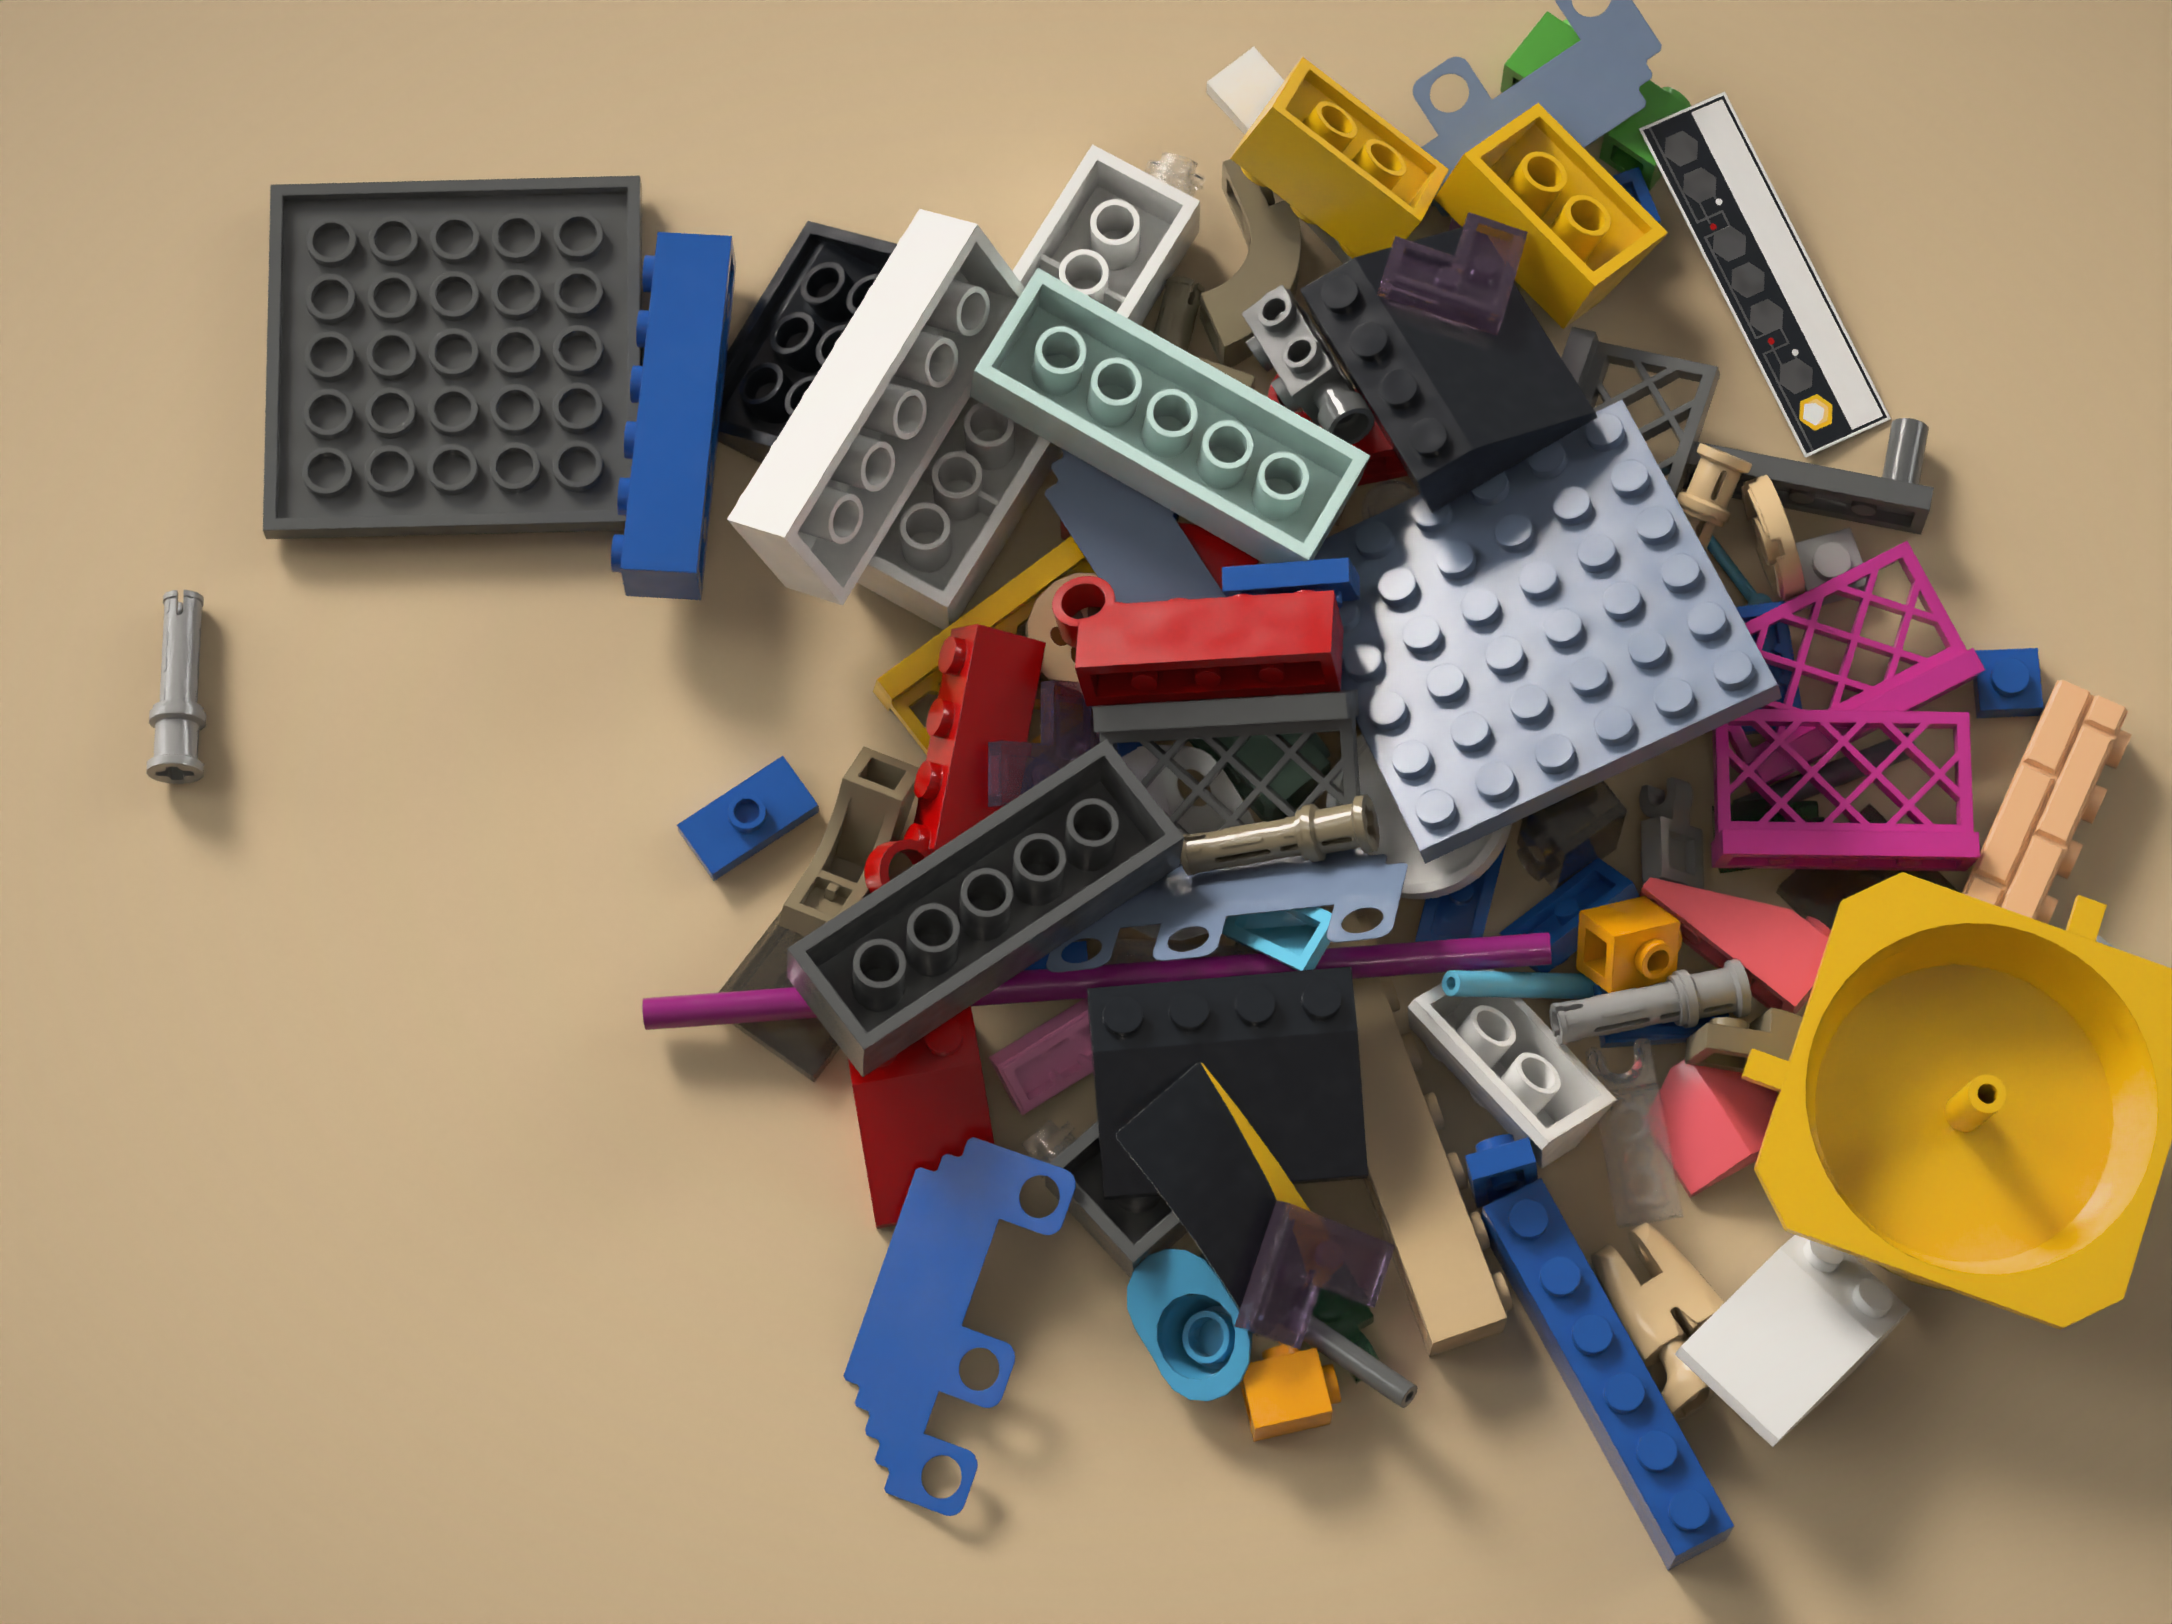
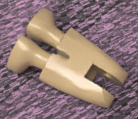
(1661, 1311)

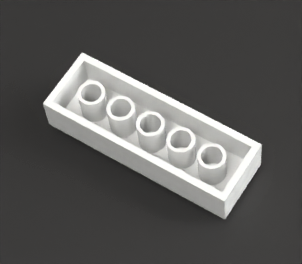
(877, 408)

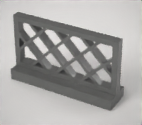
(1589, 362)
(1244, 718)

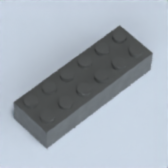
(984, 907)

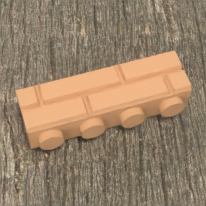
(2046, 801)

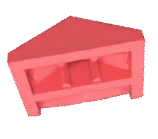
(1713, 1123)

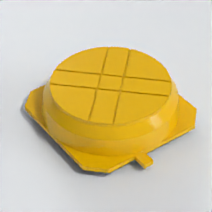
(1975, 1100)

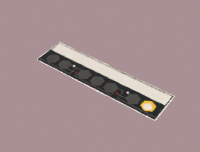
(1765, 274)

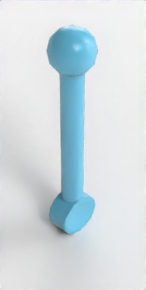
(1735, 574)

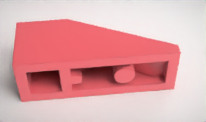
(1770, 941)

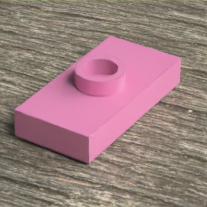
(1046, 1059)

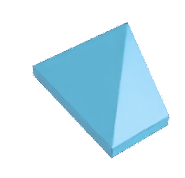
(1287, 936)

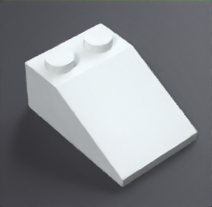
(1792, 1335)

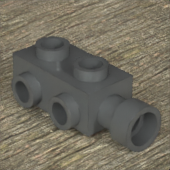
(1305, 366)

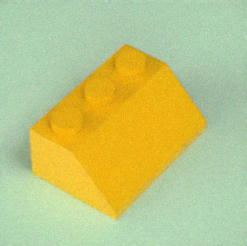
(1339, 163)
(1577, 216)

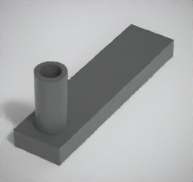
(1885, 501)

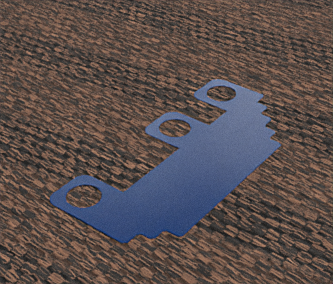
(916, 1313)

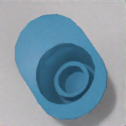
(1188, 1324)

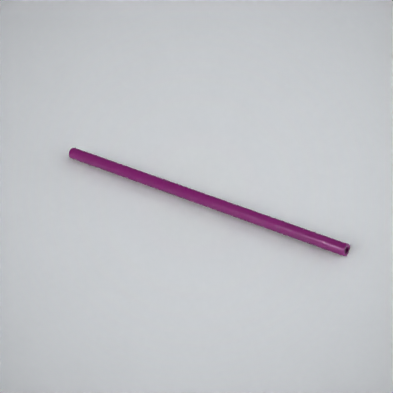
(1044, 985)

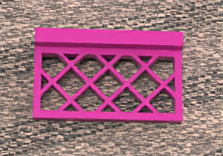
(1905, 691)
(1853, 844)

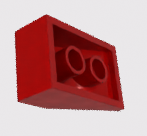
(920, 1110)

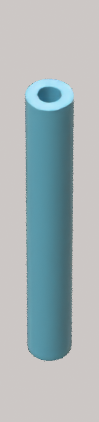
(1517, 984)

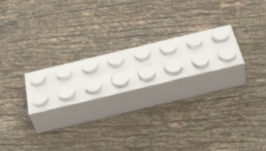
(1113, 240)

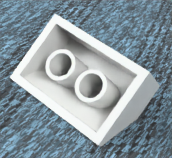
(1512, 1068)

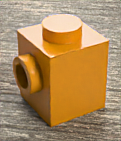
(1627, 944)
(1288, 1392)

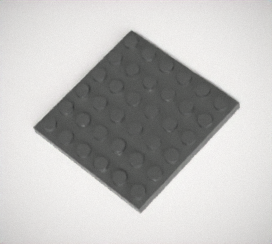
(450, 356)

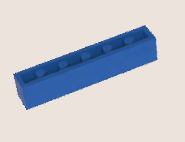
(676, 417)
(1605, 1375)

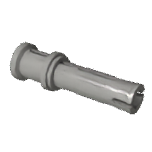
(178, 715)
(1679, 1000)

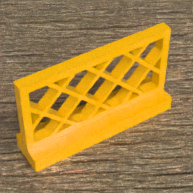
(1003, 610)

